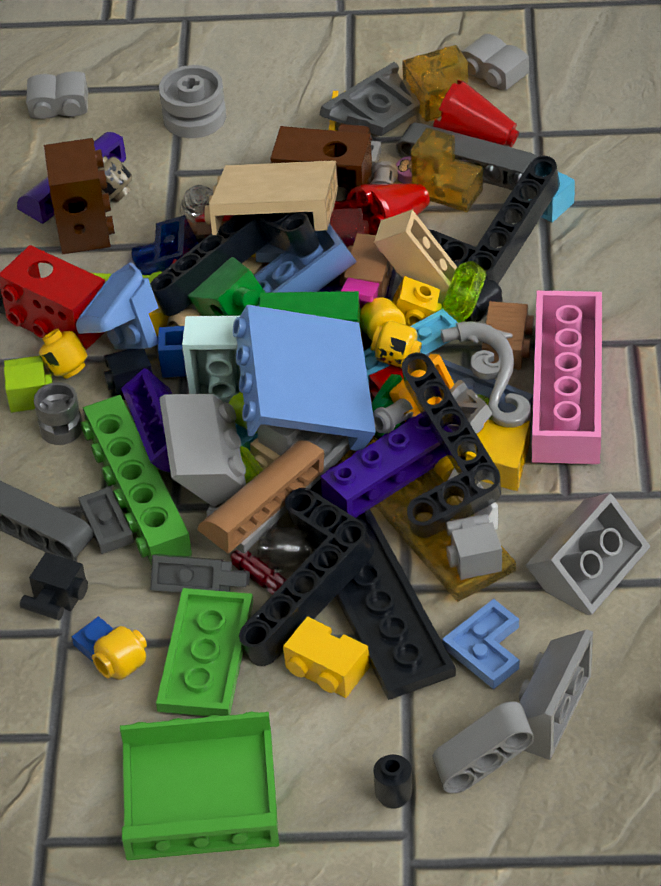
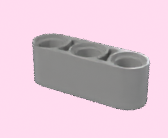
(483, 747)

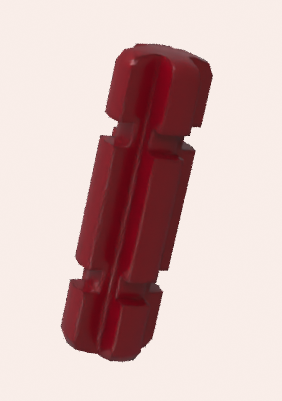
(258, 570)

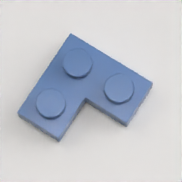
(478, 647)

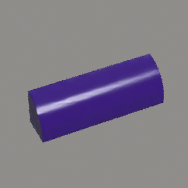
(38, 201)
(143, 400)

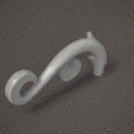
(484, 369)

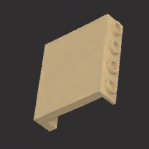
(274, 190)

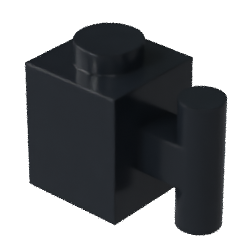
(123, 367)
(55, 586)

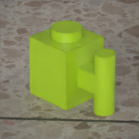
(23, 381)

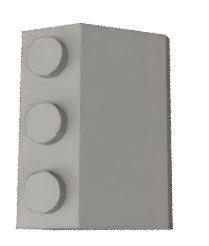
(203, 445)
(589, 554)
(556, 689)

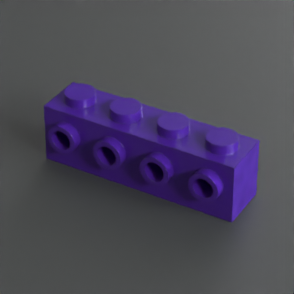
(383, 467)

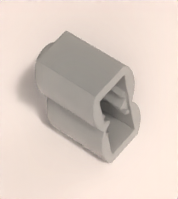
(496, 62)
(57, 95)

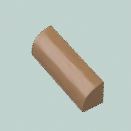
(263, 495)

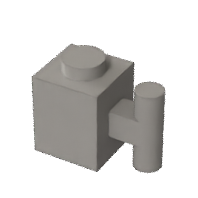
(474, 546)

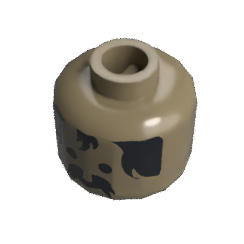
(116, 177)

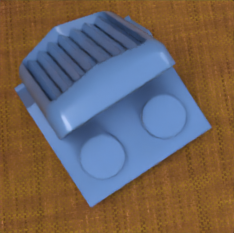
(122, 310)

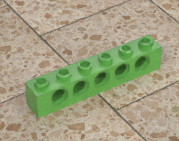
(136, 480)

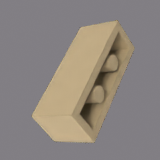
(415, 251)

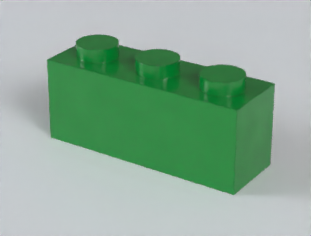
(336, 305)

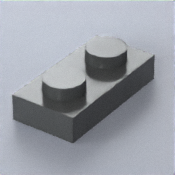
(106, 520)

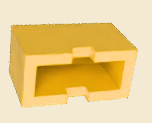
(325, 659)

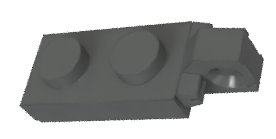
(178, 572)

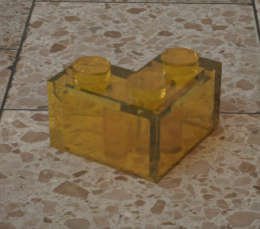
(432, 76)
(444, 177)

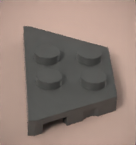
(376, 102)

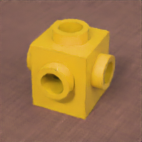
(416, 300)

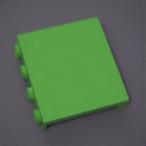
(198, 786)

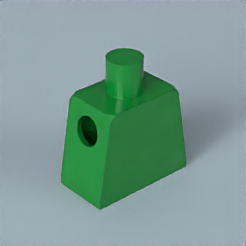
(227, 291)

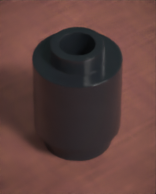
(490, 292)
(393, 781)

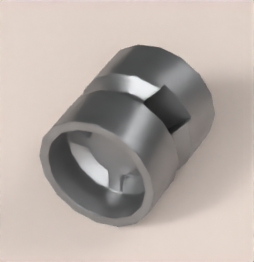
(58, 413)

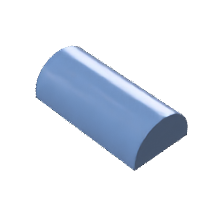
(307, 272)

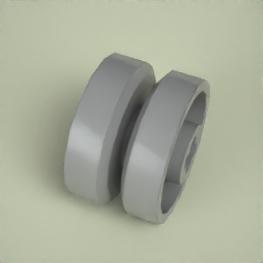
(192, 101)

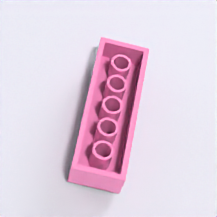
(567, 378)

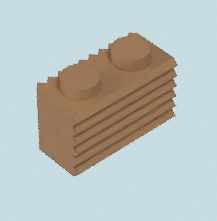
(511, 319)

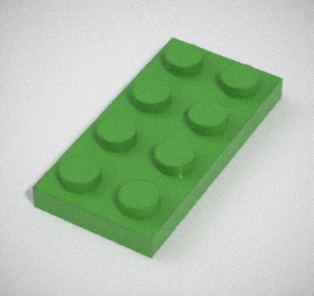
(204, 653)

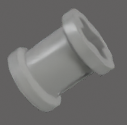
(381, 172)

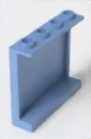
(303, 374)

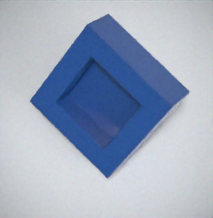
(88, 635)

